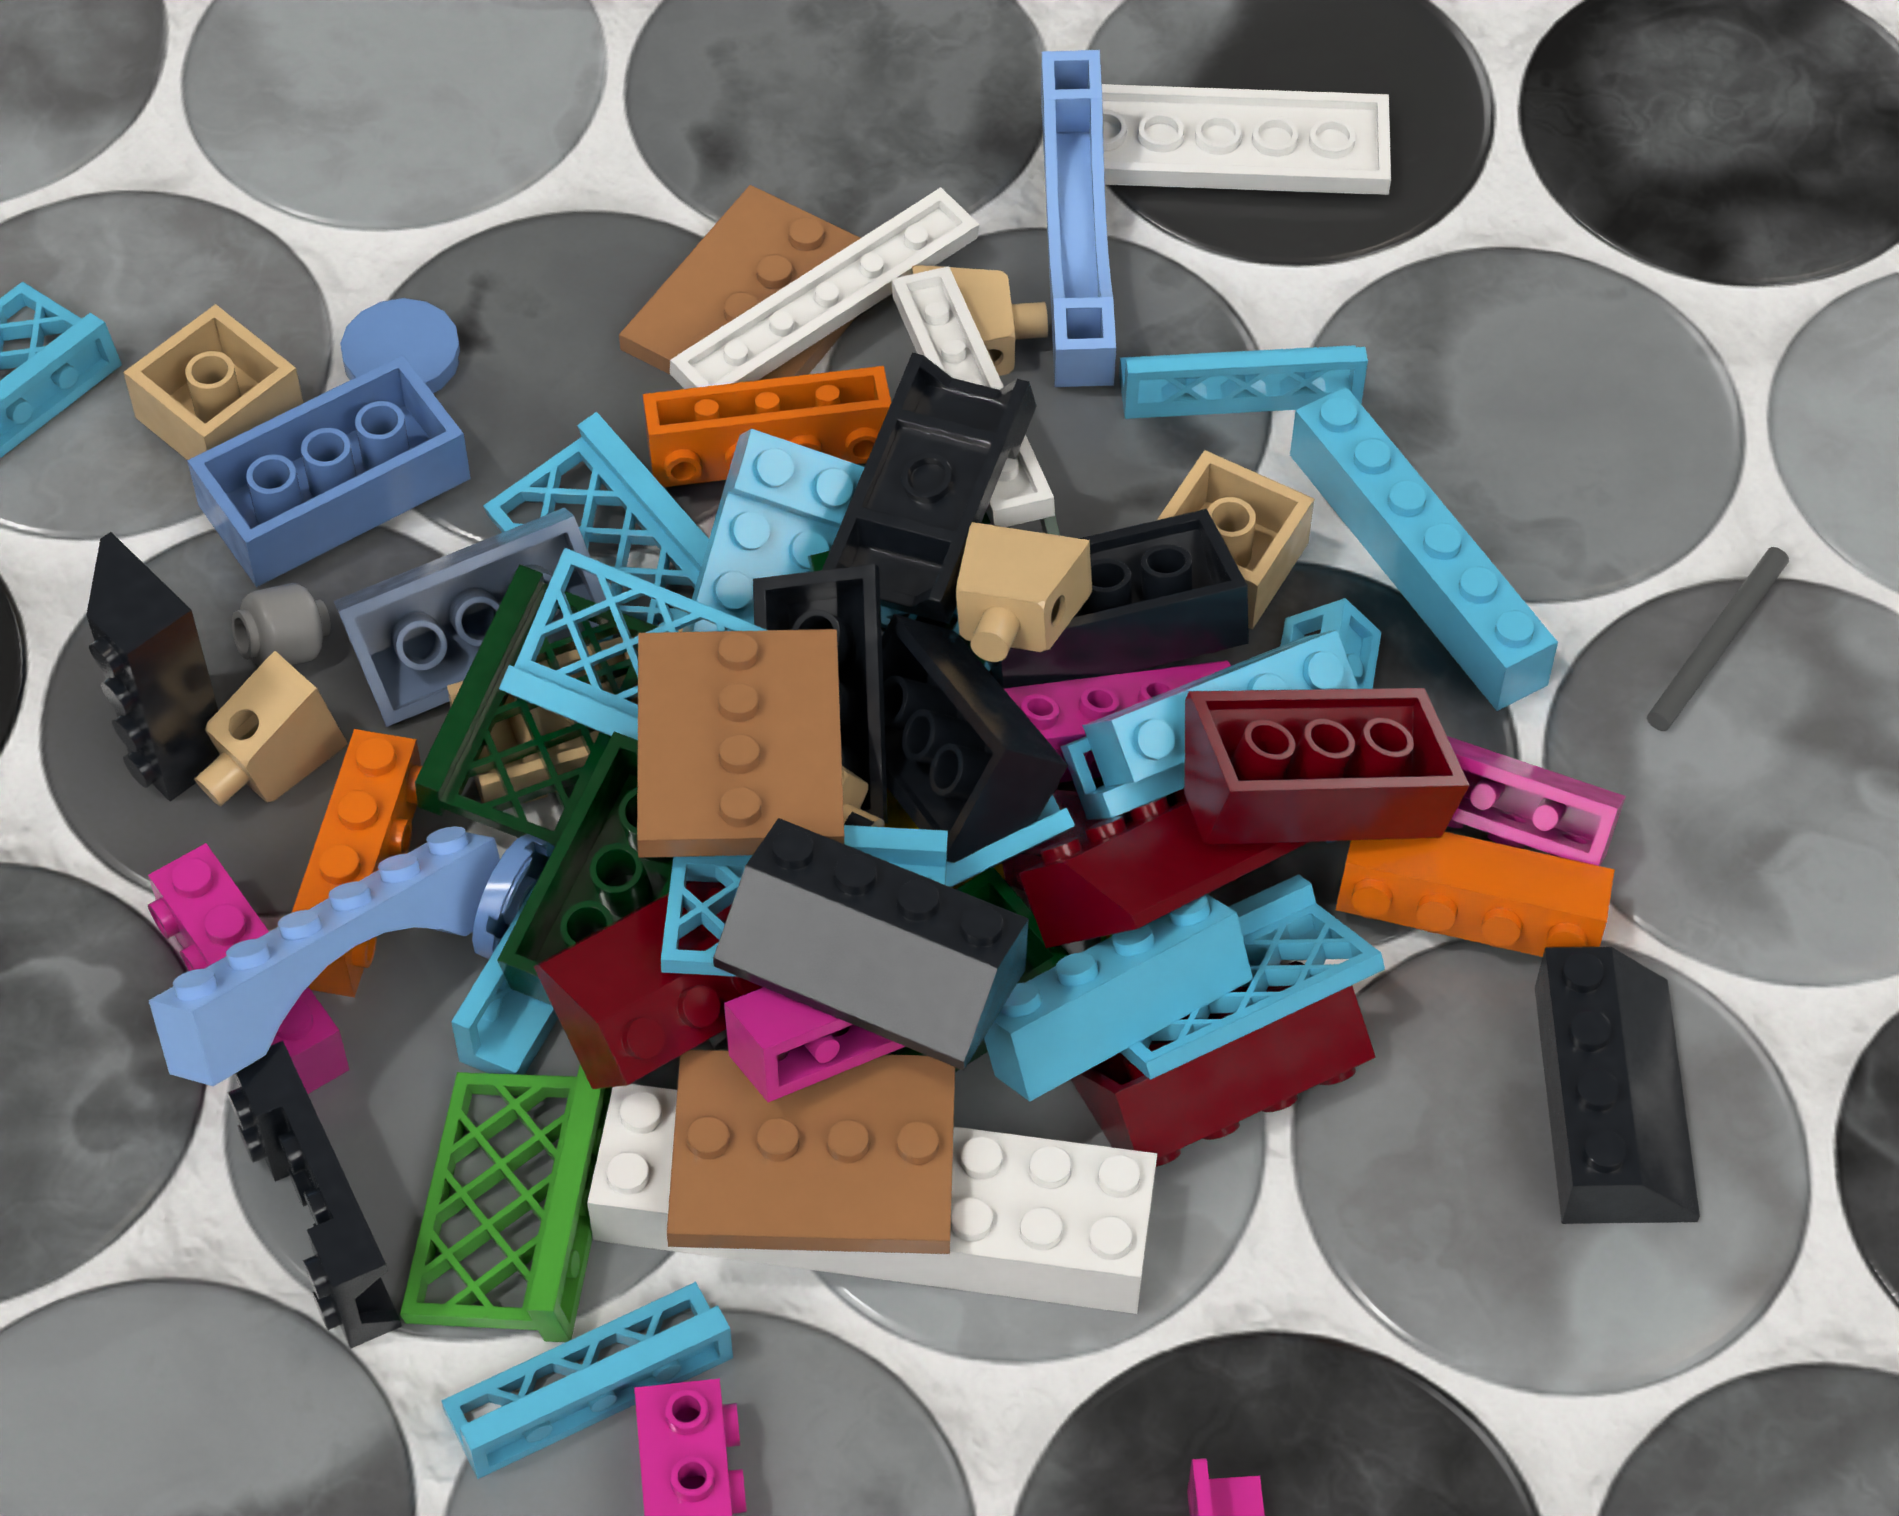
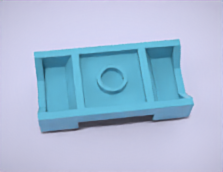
(771, 517)

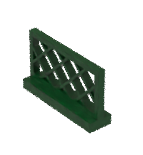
(481, 705)

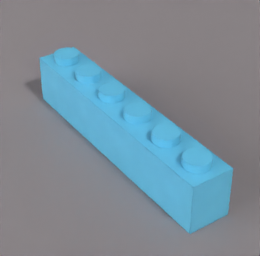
(1423, 549)

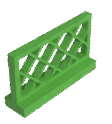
(565, 1232)

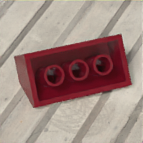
(1318, 765)
(1133, 872)
(622, 1008)
(1229, 1083)

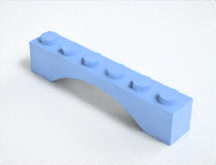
(1077, 219)
(231, 1010)

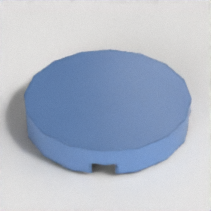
(407, 329)
(507, 890)

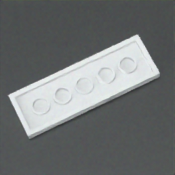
(1246, 139)

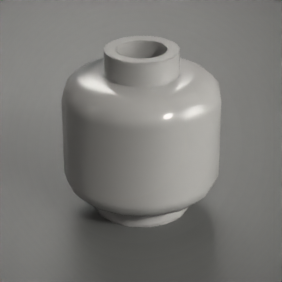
(280, 621)

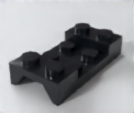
(929, 483)
(286, 1131)

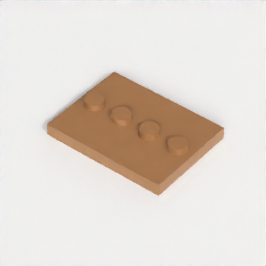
(737, 264)
(736, 739)
(818, 1170)

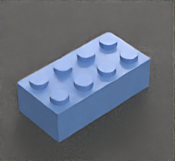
(329, 470)

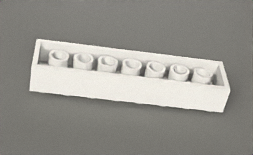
(1024, 1212)

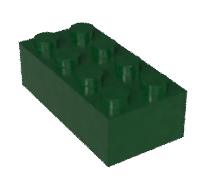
(590, 874)

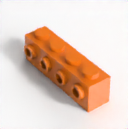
(698, 428)
(362, 826)
(1478, 892)

